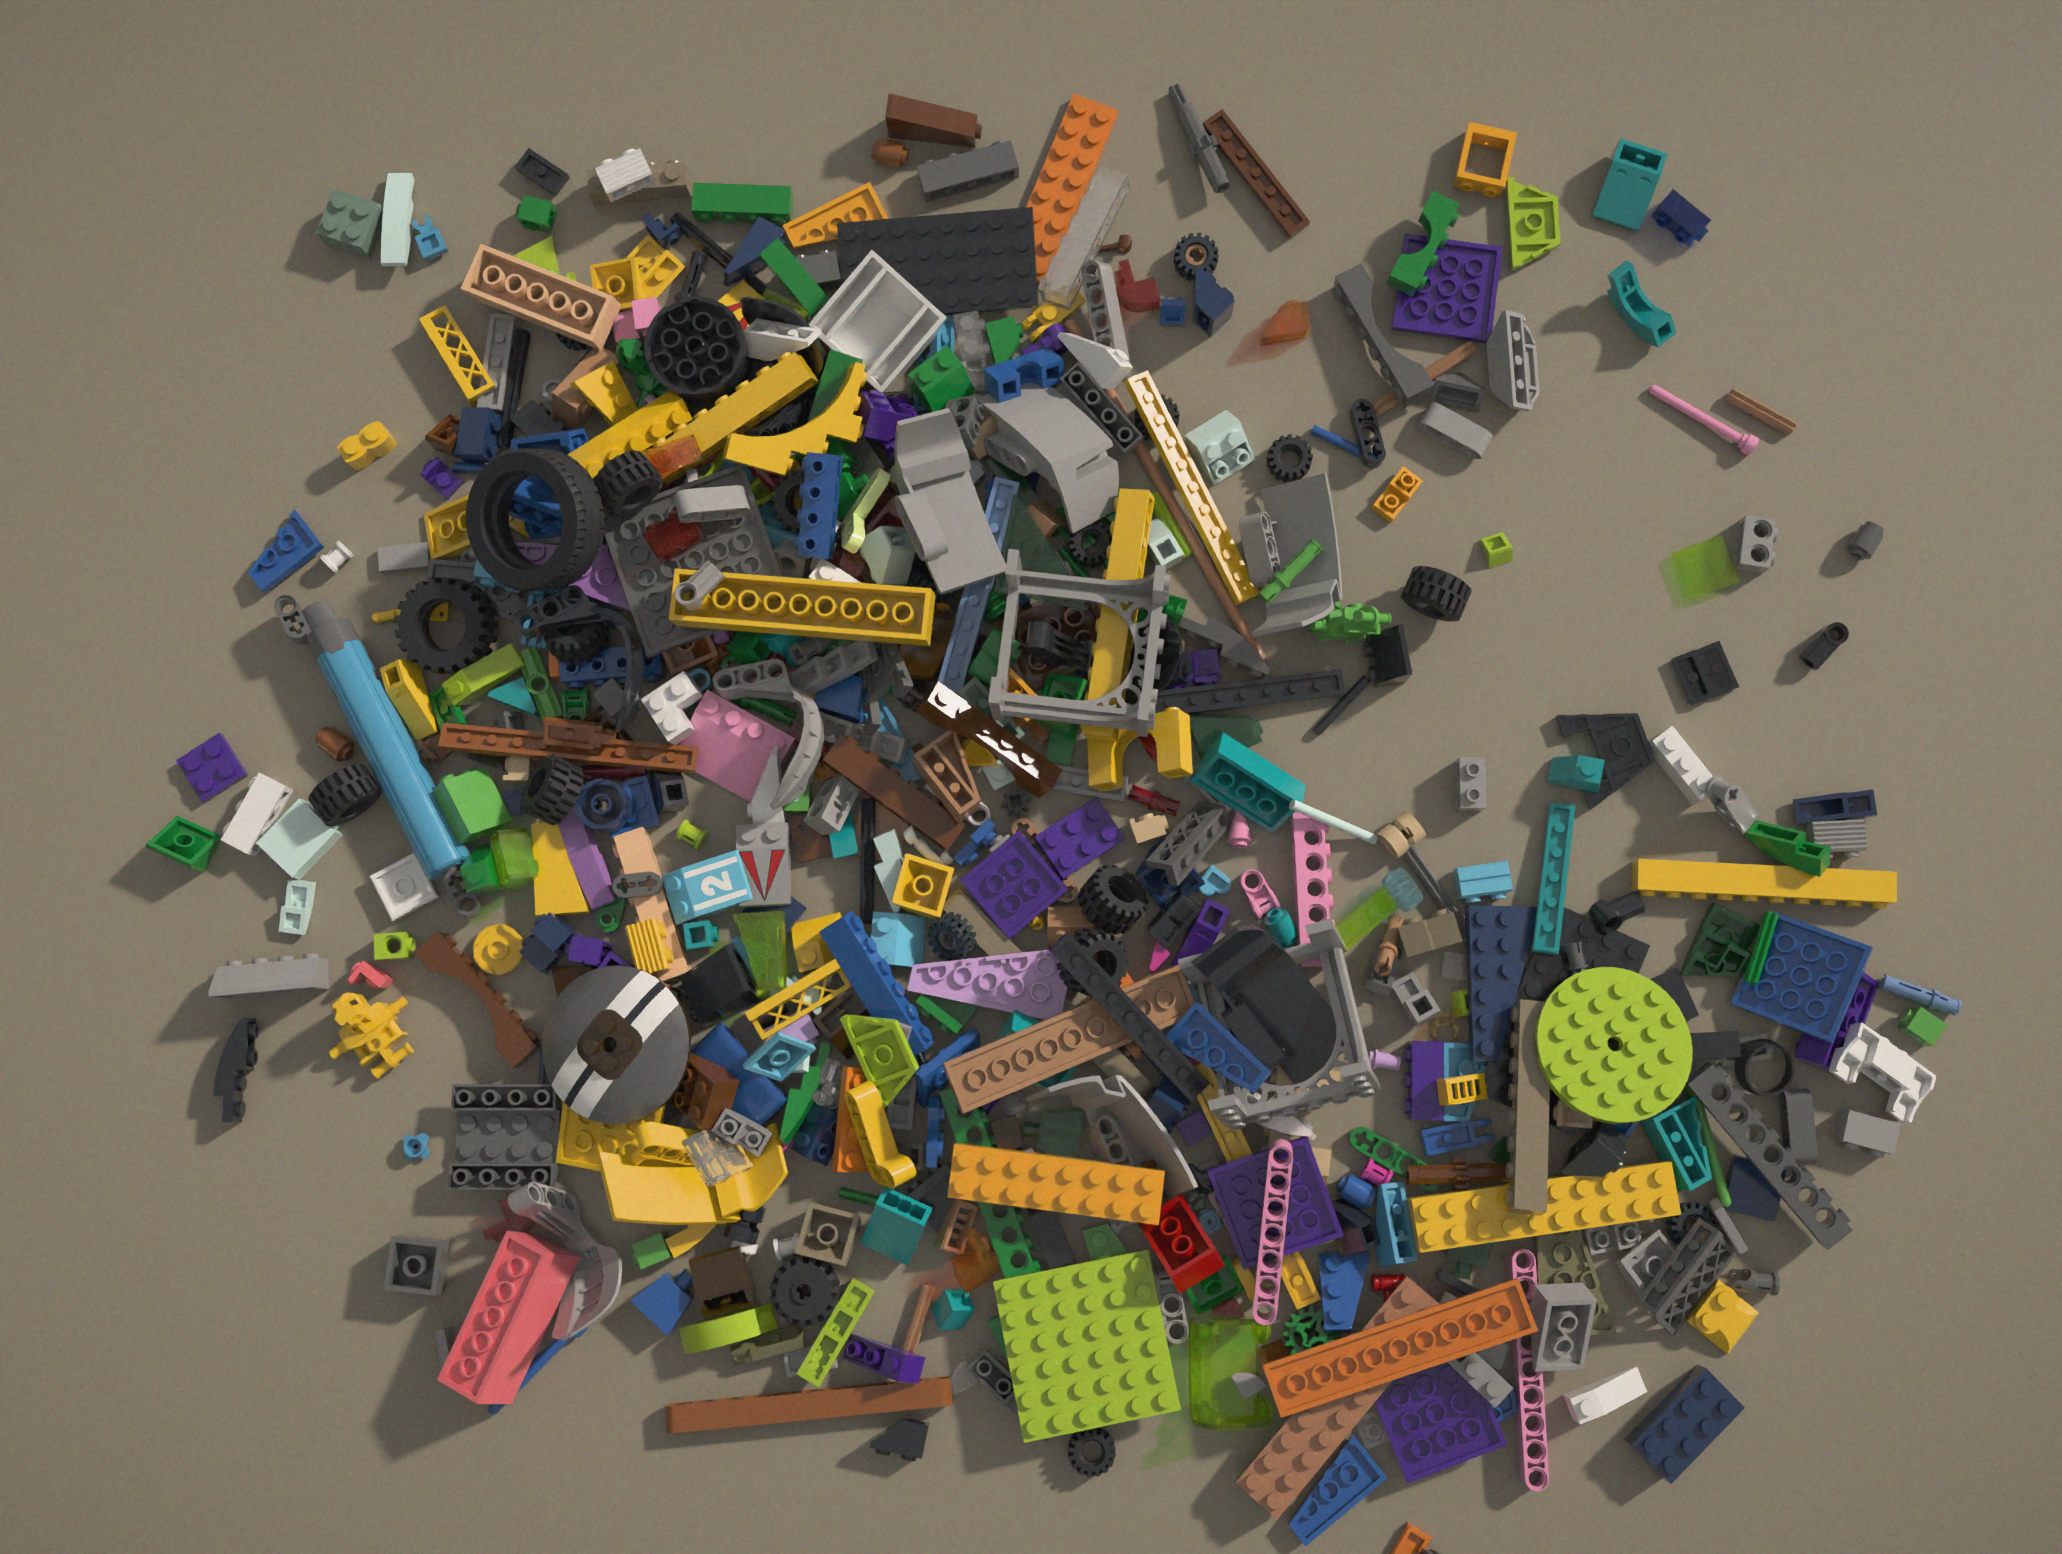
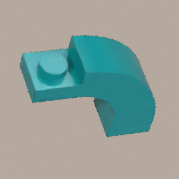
(1636, 309)

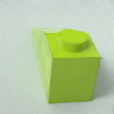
(483, 675)

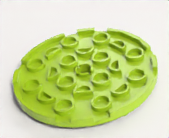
(1606, 1083)

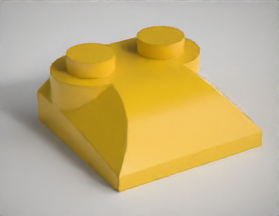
(620, 280)
(1722, 1316)

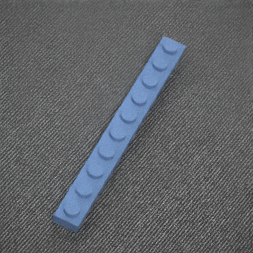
(976, 596)

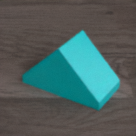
(516, 696)

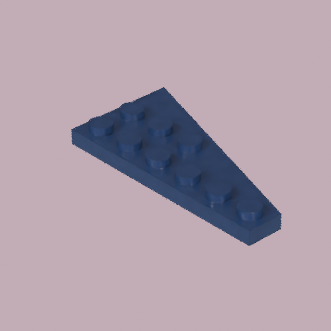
(1495, 961)

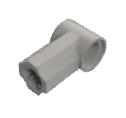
(701, 583)

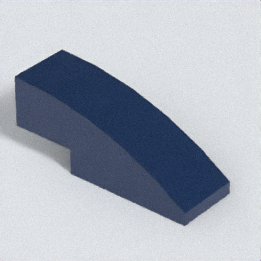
(1835, 807)

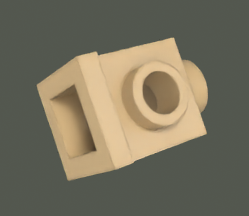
(518, 769)
(1148, 828)

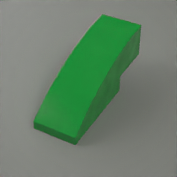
(793, 277)
(1790, 847)

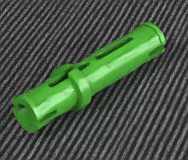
(1294, 567)

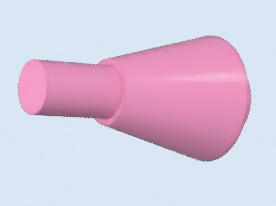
(1239, 832)

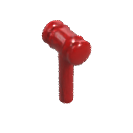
(1385, 1283)

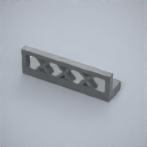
(1195, 844)

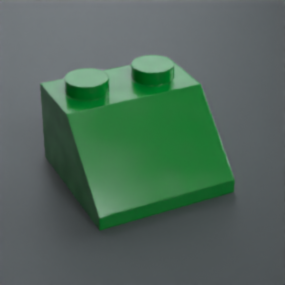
(940, 380)

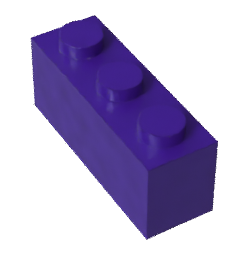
(1424, 1067)

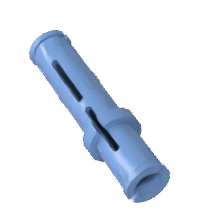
(1929, 998)

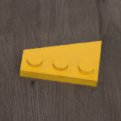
(607, 392)

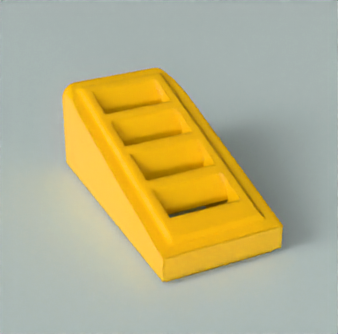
(1445, 1089)

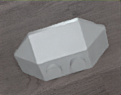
(1513, 362)

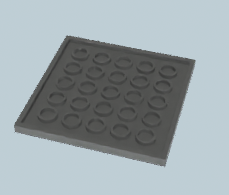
(728, 544)

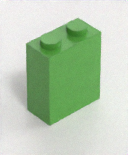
(472, 804)

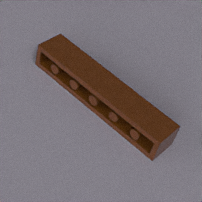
(892, 792)

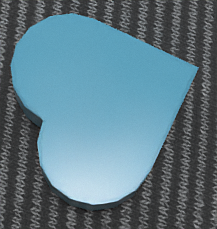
(1215, 882)

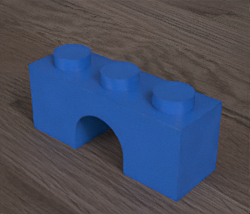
(1039, 367)

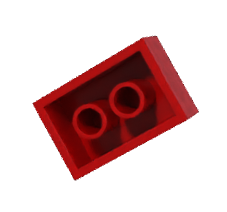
(1182, 1245)

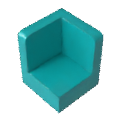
(953, 1309)

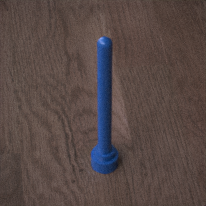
(551, 1350)

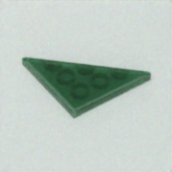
(1034, 550)

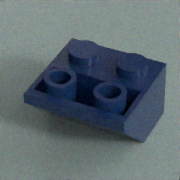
(1210, 302)

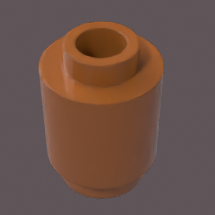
(889, 152)
(335, 744)

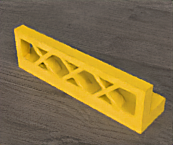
(452, 363)
(793, 991)

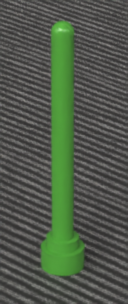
(1711, 1152)

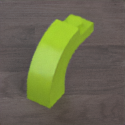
(727, 1329)

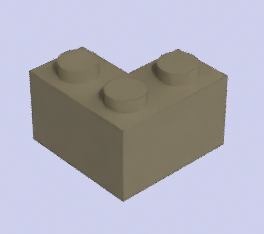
(1431, 934)

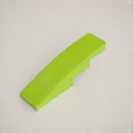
(835, 1332)

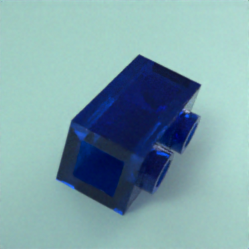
(1681, 218)

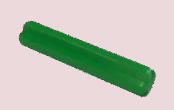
(1760, 947)

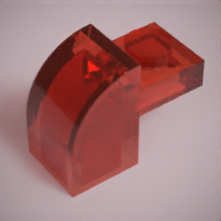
(1138, 295)
(513, 1223)

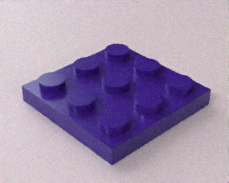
(1014, 885)

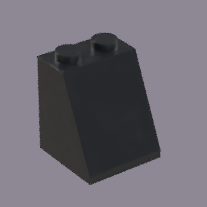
(718, 987)

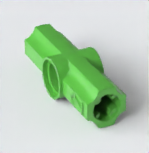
(535, 671)

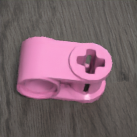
(1258, 895)

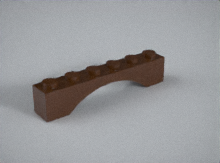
(953, 713)
(512, 1038)

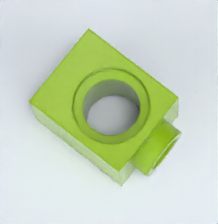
(383, 944)

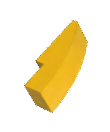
(688, 1238)

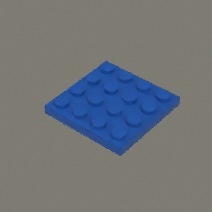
(1805, 979)

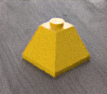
(809, 945)

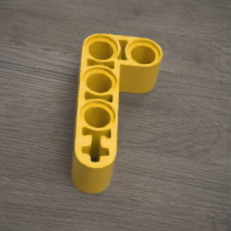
(875, 1137)

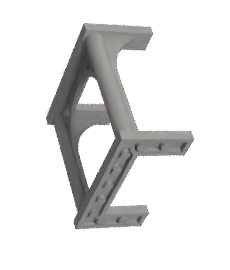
(1145, 593)
(1359, 1080)

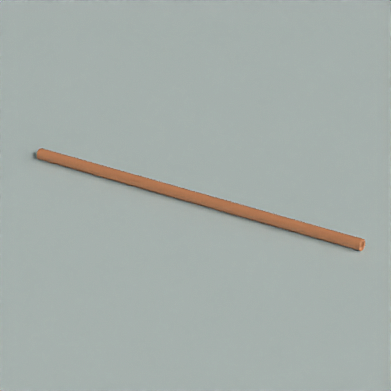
(1182, 521)

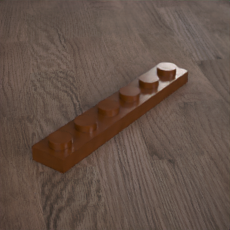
(1256, 174)

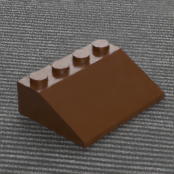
(1066, 620)

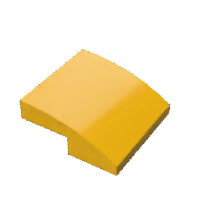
(655, 266)

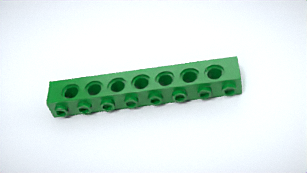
(993, 1222)

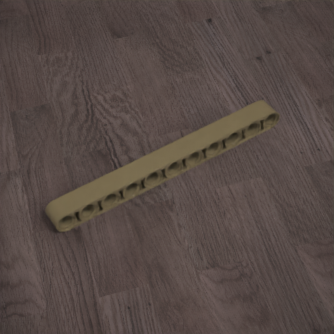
(994, 943)

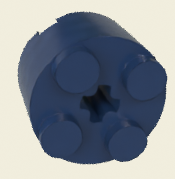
(590, 803)

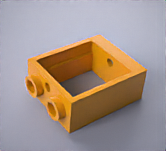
(1488, 137)

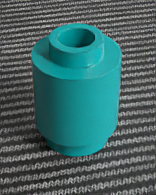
(1281, 927)

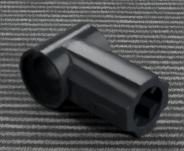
(1823, 645)
(1612, 914)

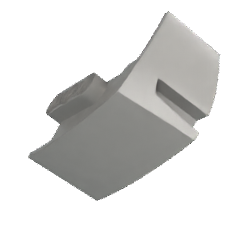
(1273, 537)

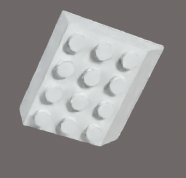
(879, 321)

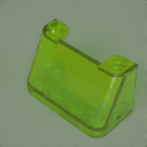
(1214, 1353)

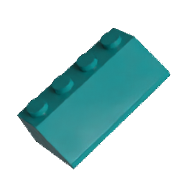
(1247, 783)

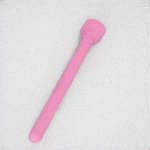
(1745, 442)

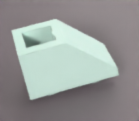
(1163, 546)

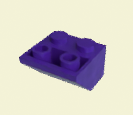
(881, 414)

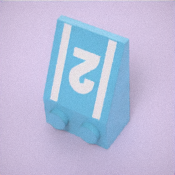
(707, 887)

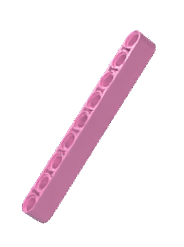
(1522, 1382)

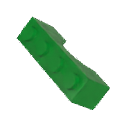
(1410, 268)

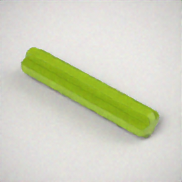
(1163, 514)

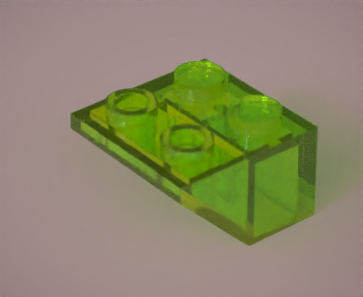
(513, 858)

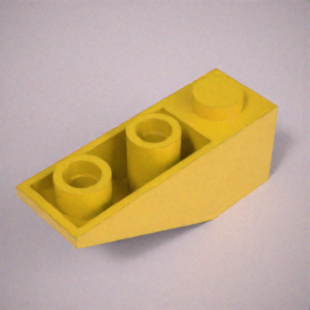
(409, 695)

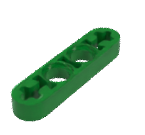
(1393, 1160)

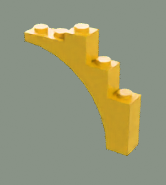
(835, 421)

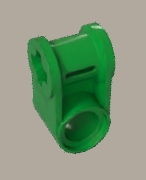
(576, 704)

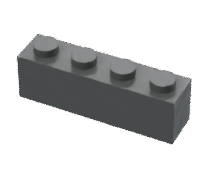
(968, 170)

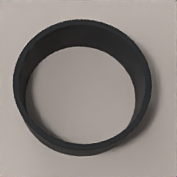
(1742, 1063)

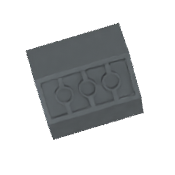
(1092, 400)
(504, 1136)

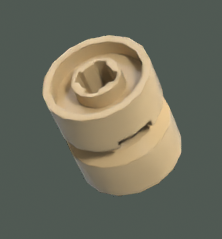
(1395, 841)

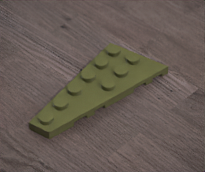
(1566, 1259)

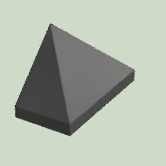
(1457, 391)

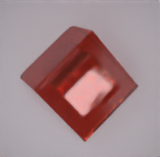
(1228, 1308)

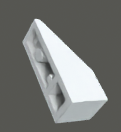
(771, 339)
(1102, 362)
(765, 792)
(1604, 1395)

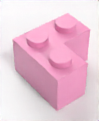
(636, 322)

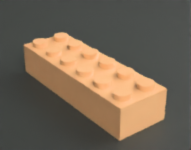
(541, 296)

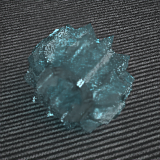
(1402, 889)

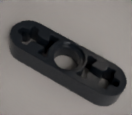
(1364, 444)

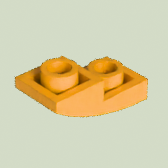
(1396, 494)

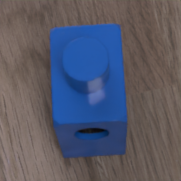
(843, 698)
(666, 1300)

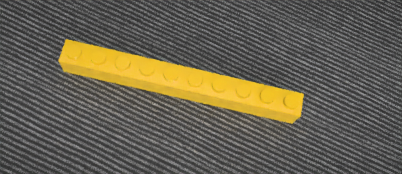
(1114, 638)
(1763, 881)

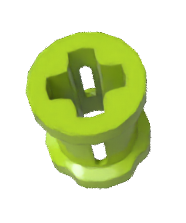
(691, 834)

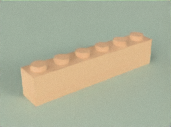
(638, 856)

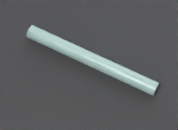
(1333, 821)

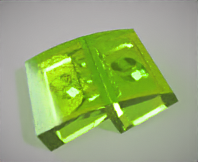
(1705, 567)

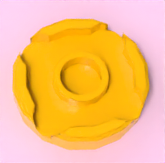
(498, 949)

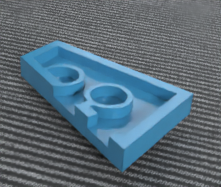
(1457, 1063)

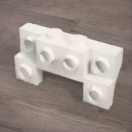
(1885, 1065)

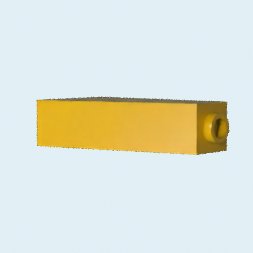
(556, 884)

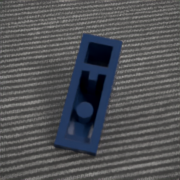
(747, 256)

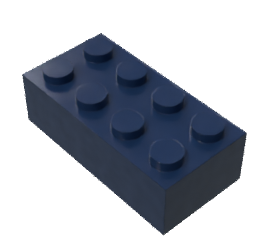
(1684, 1423)

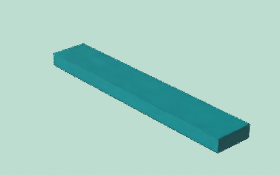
(1553, 879)

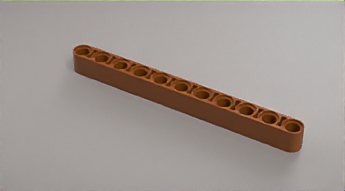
(808, 1405)

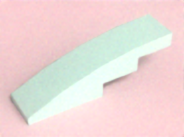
(396, 219)

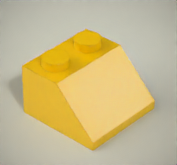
(922, 886)

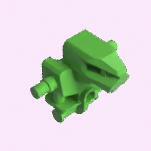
(1349, 623)

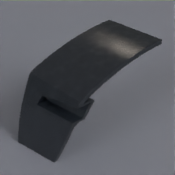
(1270, 1002)

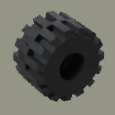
(821, 1282)

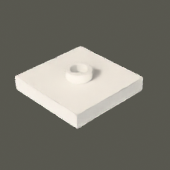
(403, 887)

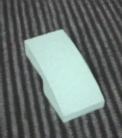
(297, 907)

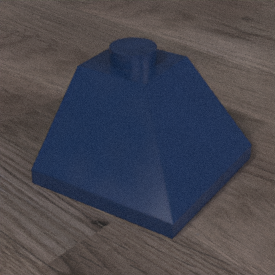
(1157, 884)

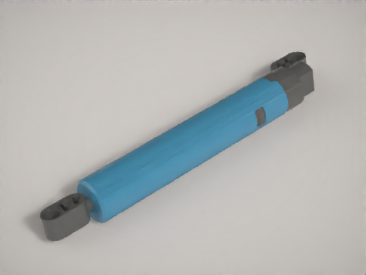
(382, 741)

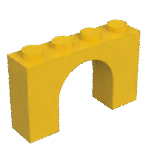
(1173, 751)

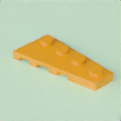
(821, 223)

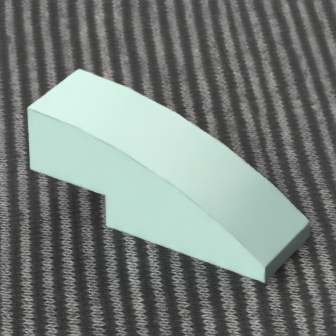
(892, 858)

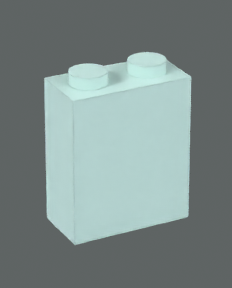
(299, 839)

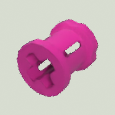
(1375, 1173)

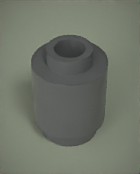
(1866, 540)

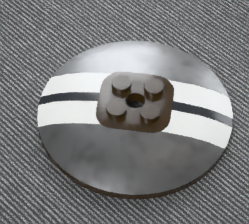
(649, 1050)

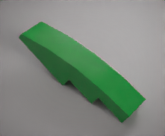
(801, 1100)

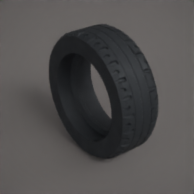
(489, 519)

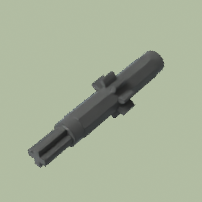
(1201, 145)

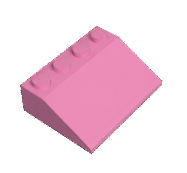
(734, 745)

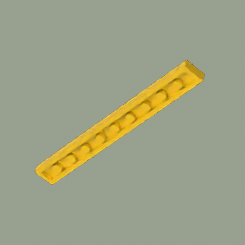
(1191, 487)
(1235, 1145)

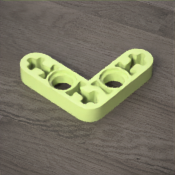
(853, 524)

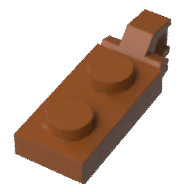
(576, 733)

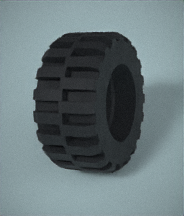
(415, 625)

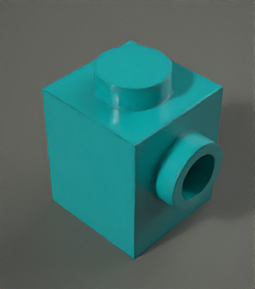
(700, 935)

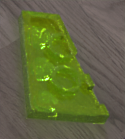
(766, 946)

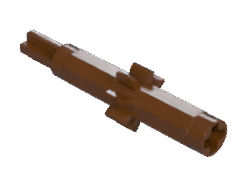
(1456, 1173)

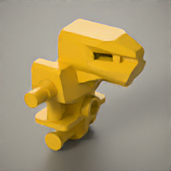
(370, 1031)

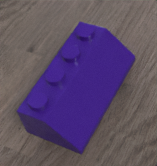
(1820, 1053)

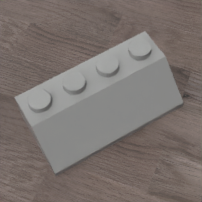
(270, 978)

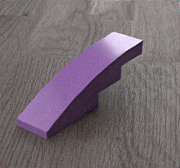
(587, 861)

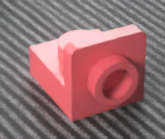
(374, 976)

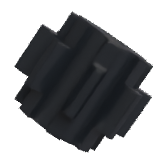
(1014, 795)

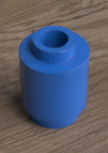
(1355, 1191)

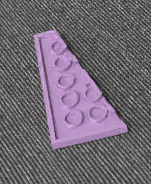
(996, 982)

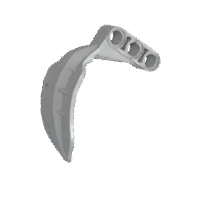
(807, 756)
(599, 1269)

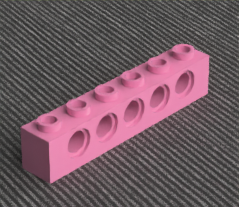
(1303, 876)

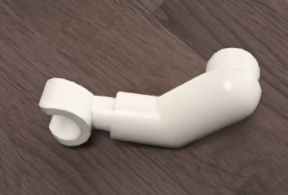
(925, 849)

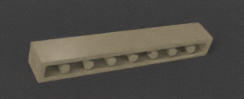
(1528, 1117)

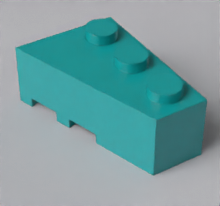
(1678, 1139)

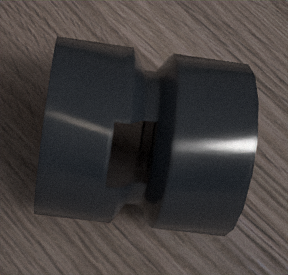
(746, 1228)

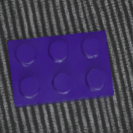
(1079, 838)

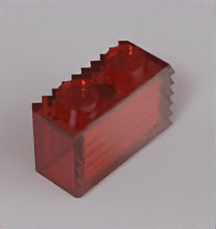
(671, 536)

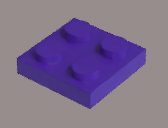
(212, 767)

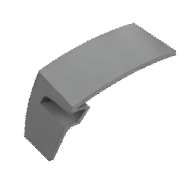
(1060, 442)
(942, 503)
(1128, 1128)

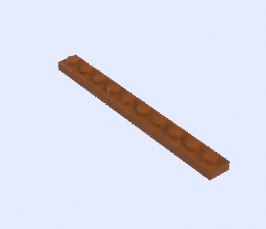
(530, 745)

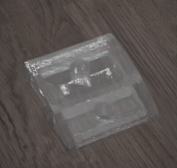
(716, 1157)

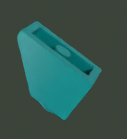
(1576, 772)

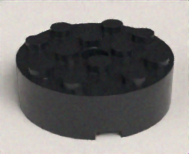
(700, 374)

